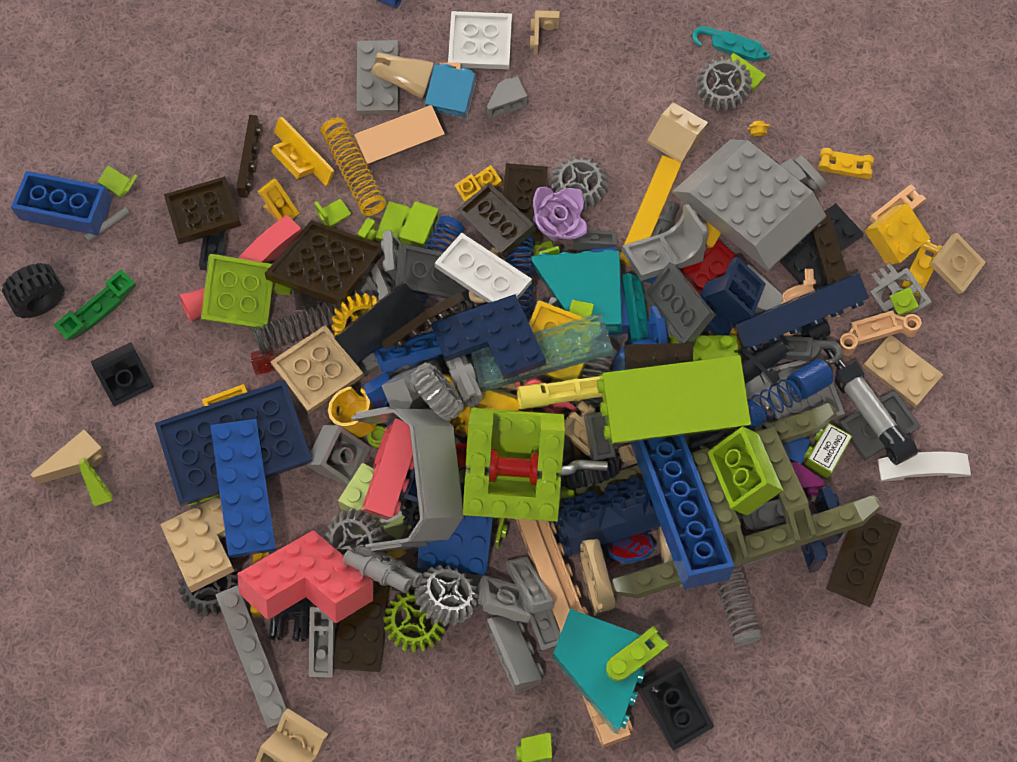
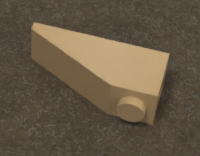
(66, 460)

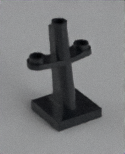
(761, 362)

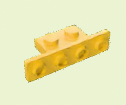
(299, 155)

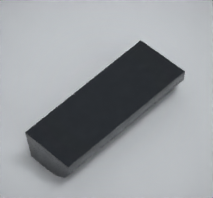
(379, 322)

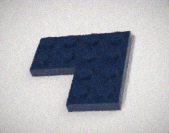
(493, 325)

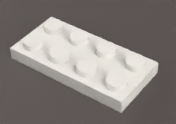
(481, 270)

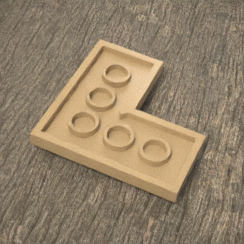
(197, 544)

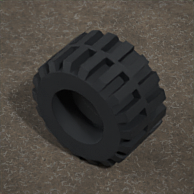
(33, 290)

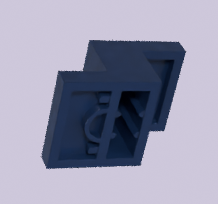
(732, 296)
(816, 552)

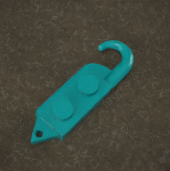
(732, 43)

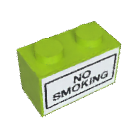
(827, 450)

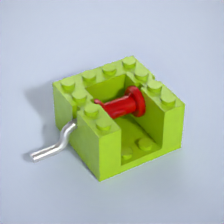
(503, 472)

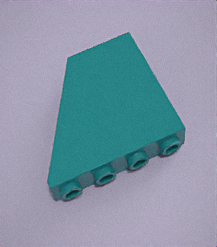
(585, 278)
(583, 656)

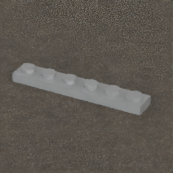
(252, 655)

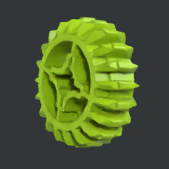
(426, 637)

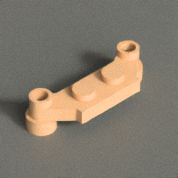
(877, 328)

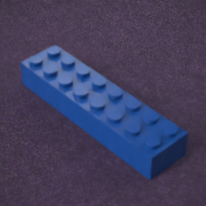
(683, 511)

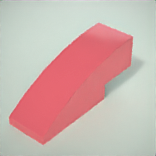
(272, 241)

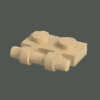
(575, 427)

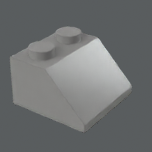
(337, 454)

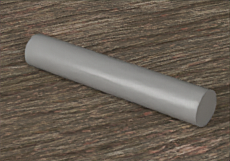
(109, 223)

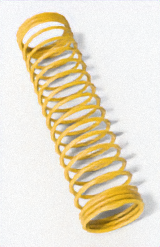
(381, 205)

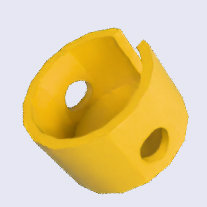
(350, 403)

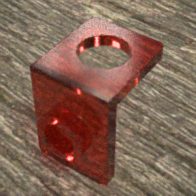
(262, 364)

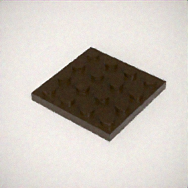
(325, 263)

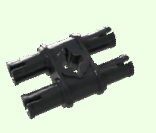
(299, 613)

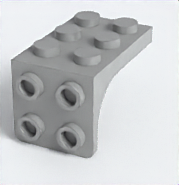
(679, 245)

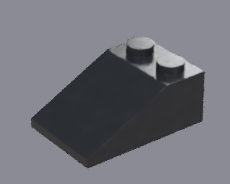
(674, 704)

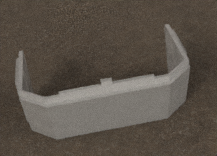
(434, 472)

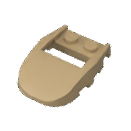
(596, 577)

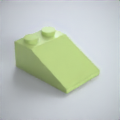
(355, 495)

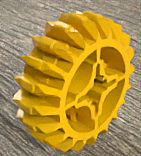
(350, 309)

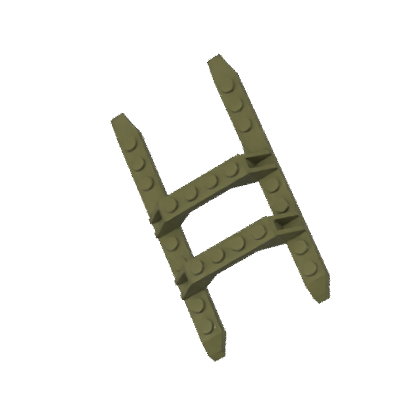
(799, 527)

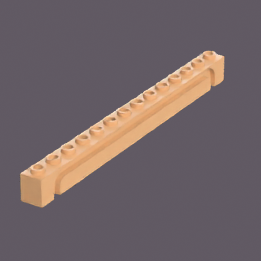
(555, 575)

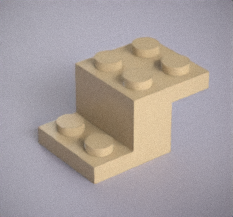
(293, 741)

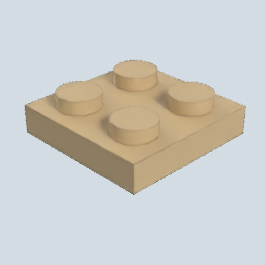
(957, 263)

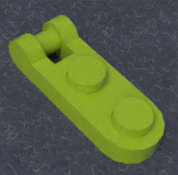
(635, 655)

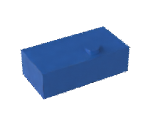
(61, 203)

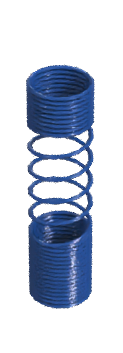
(802, 383)

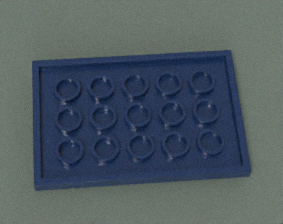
(189, 442)

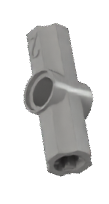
(465, 381)

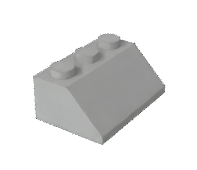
(401, 391)
(514, 653)

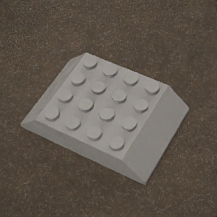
(752, 201)

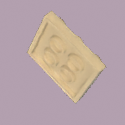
(316, 369)

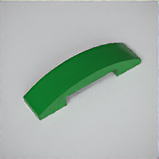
(97, 308)

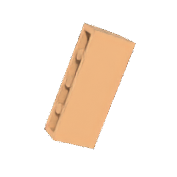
(398, 135)

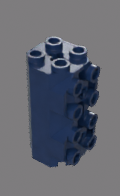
(615, 517)

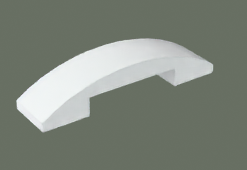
(926, 464)

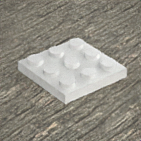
(480, 40)

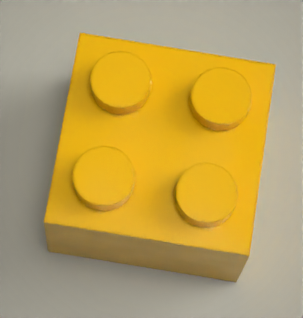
(897, 234)

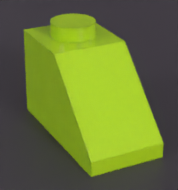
(535, 749)

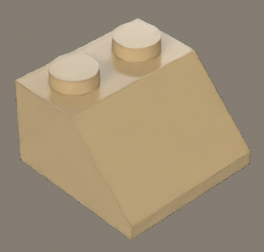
(677, 132)

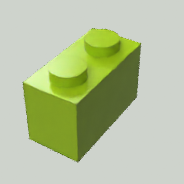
(418, 224)

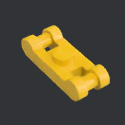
(846, 164)

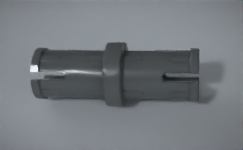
(666, 221)

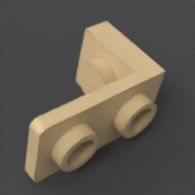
(543, 19)

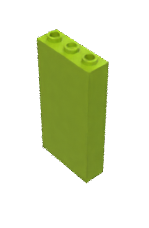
(673, 400)

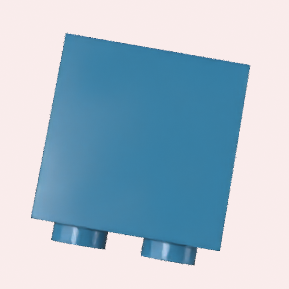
(451, 90)

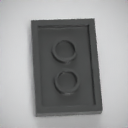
(863, 436)

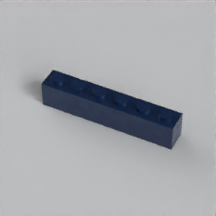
(801, 311)

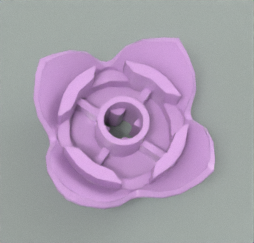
(567, 205)

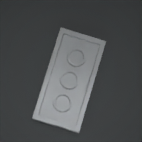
(373, 93)

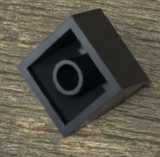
(122, 374)

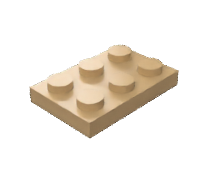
(902, 370)

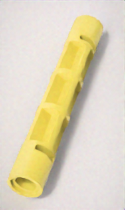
(545, 394)

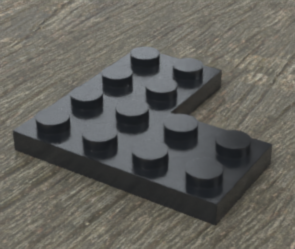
(804, 253)

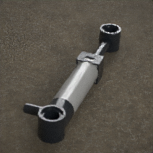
(851, 381)

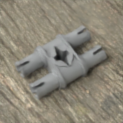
(382, 568)

